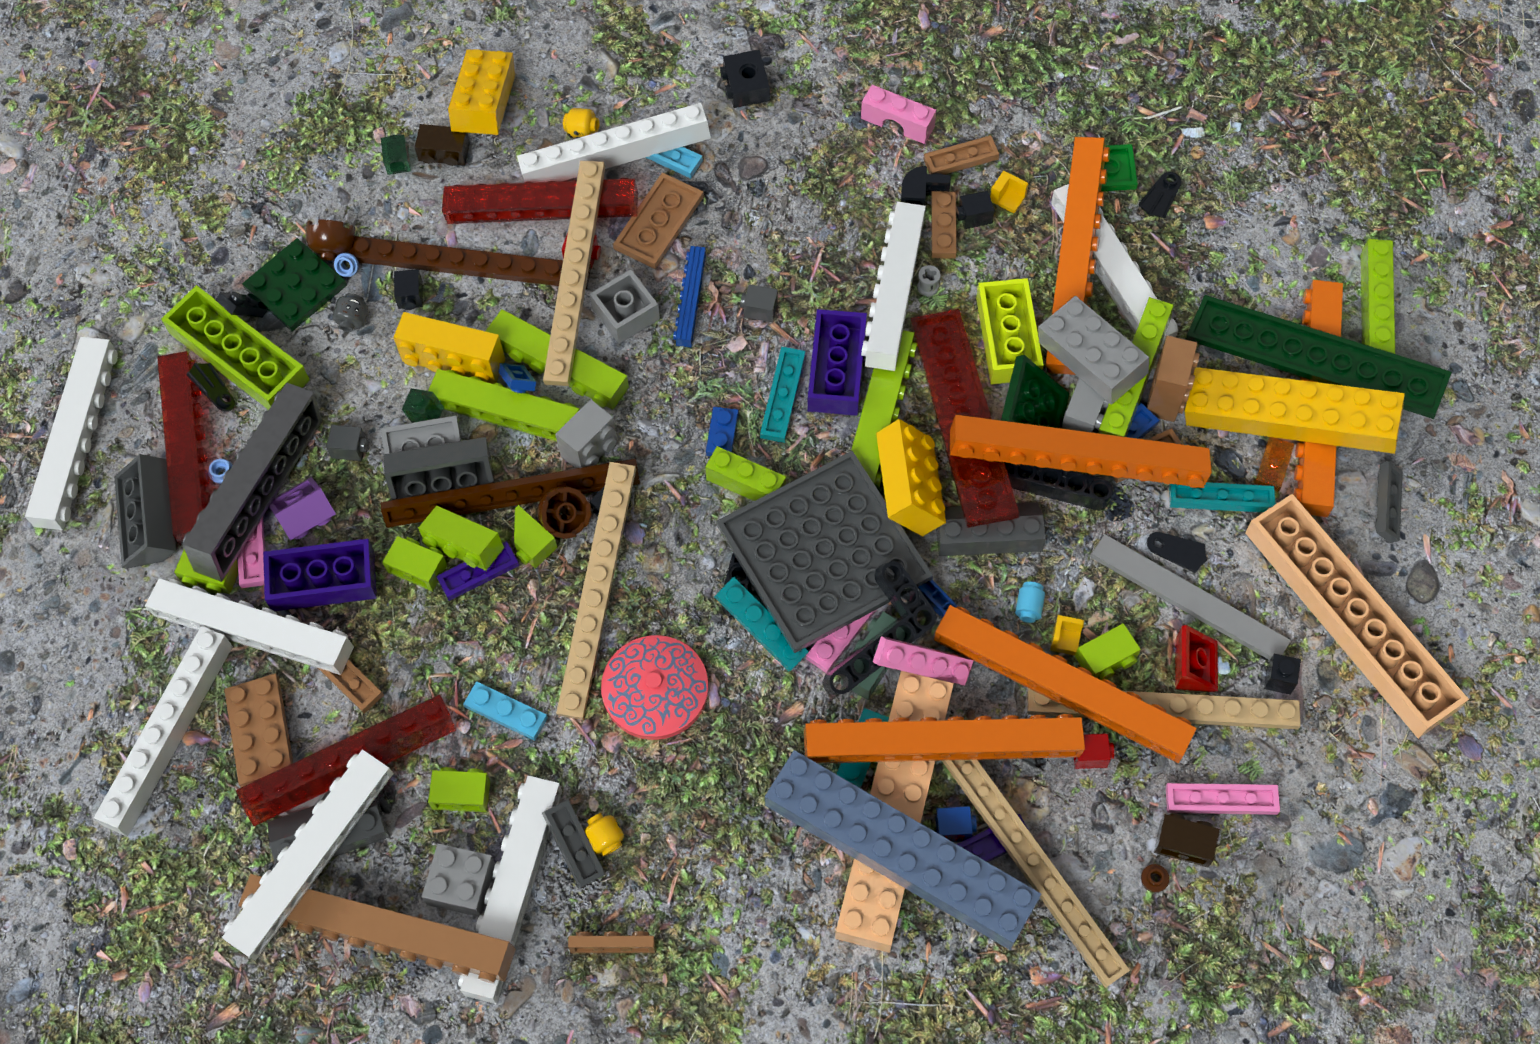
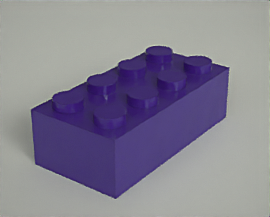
(836, 362)
(319, 575)

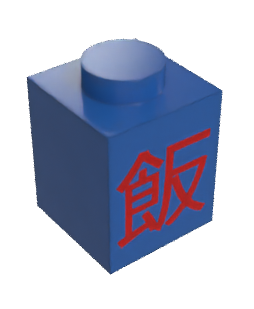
(955, 823)

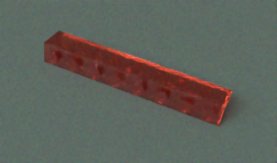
(532, 201)
(183, 442)
(316, 772)

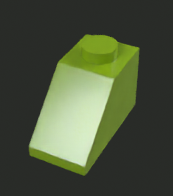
(531, 539)

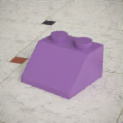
(302, 509)

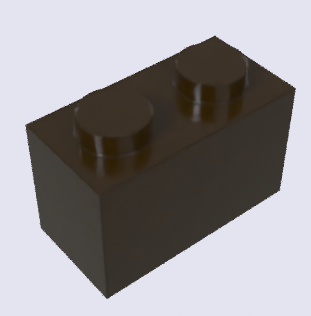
(441, 145)
(1187, 840)

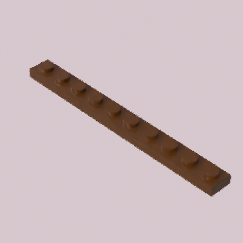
(458, 261)
(496, 494)

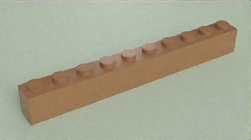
(397, 933)

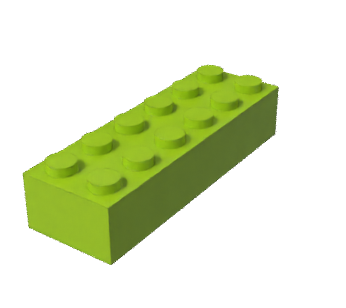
(233, 347)

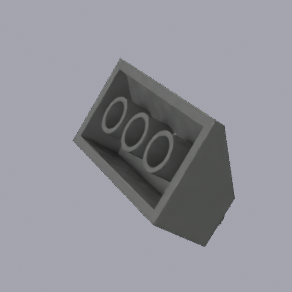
(438, 468)
(144, 512)
(1008, 536)
(368, 830)

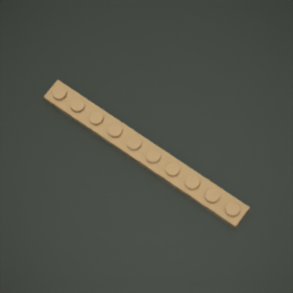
(574, 274)
(596, 591)
(1199, 709)
(1038, 870)

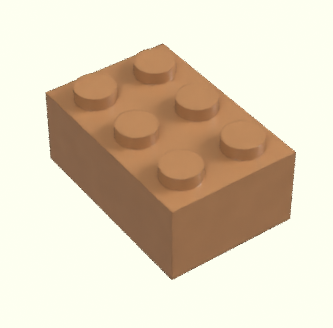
(1173, 378)

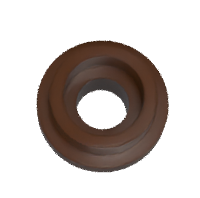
(1149, 884)

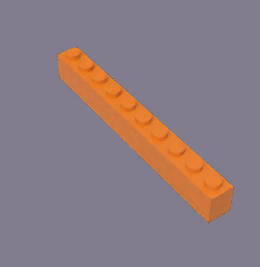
(1080, 228)
(1079, 451)
(1316, 460)
(1065, 683)
(944, 739)

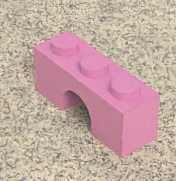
(914, 117)

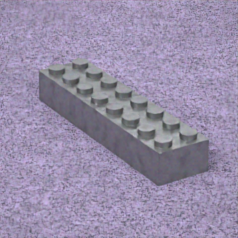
(252, 482)

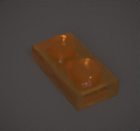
(1274, 463)

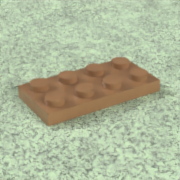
(658, 220)
(258, 728)

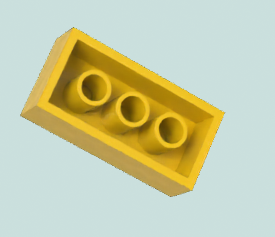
(481, 92)
(448, 347)
(910, 477)

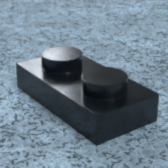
(241, 304)

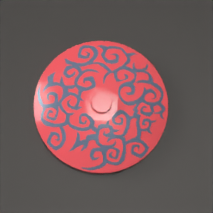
(654, 687)

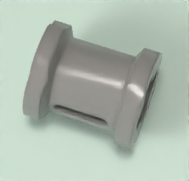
(931, 279)

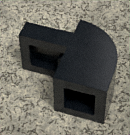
(919, 184)

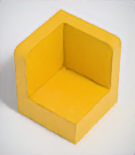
(1009, 191)
(1066, 635)

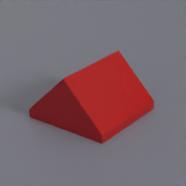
(1195, 661)

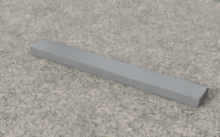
(1189, 598)

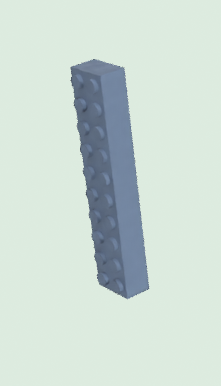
(902, 849)

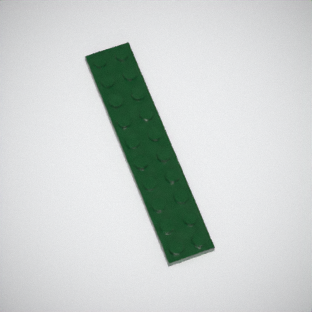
(1316, 354)

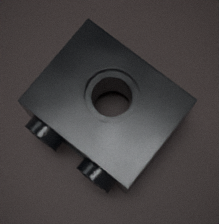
(745, 79)

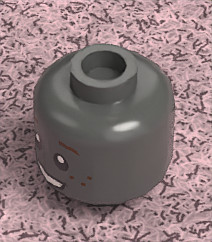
(350, 312)

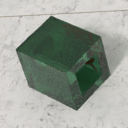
(395, 154)
(422, 406)

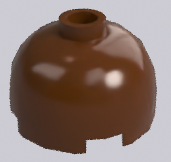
(329, 238)
(564, 512)

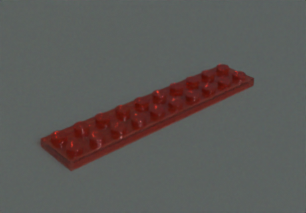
(957, 390)

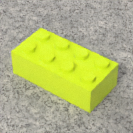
(1007, 326)

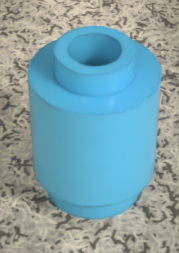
(1030, 602)

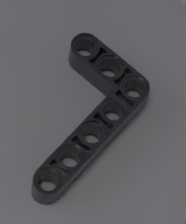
(1060, 489)
(907, 622)

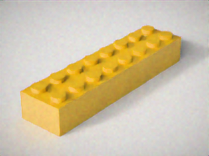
(1295, 410)

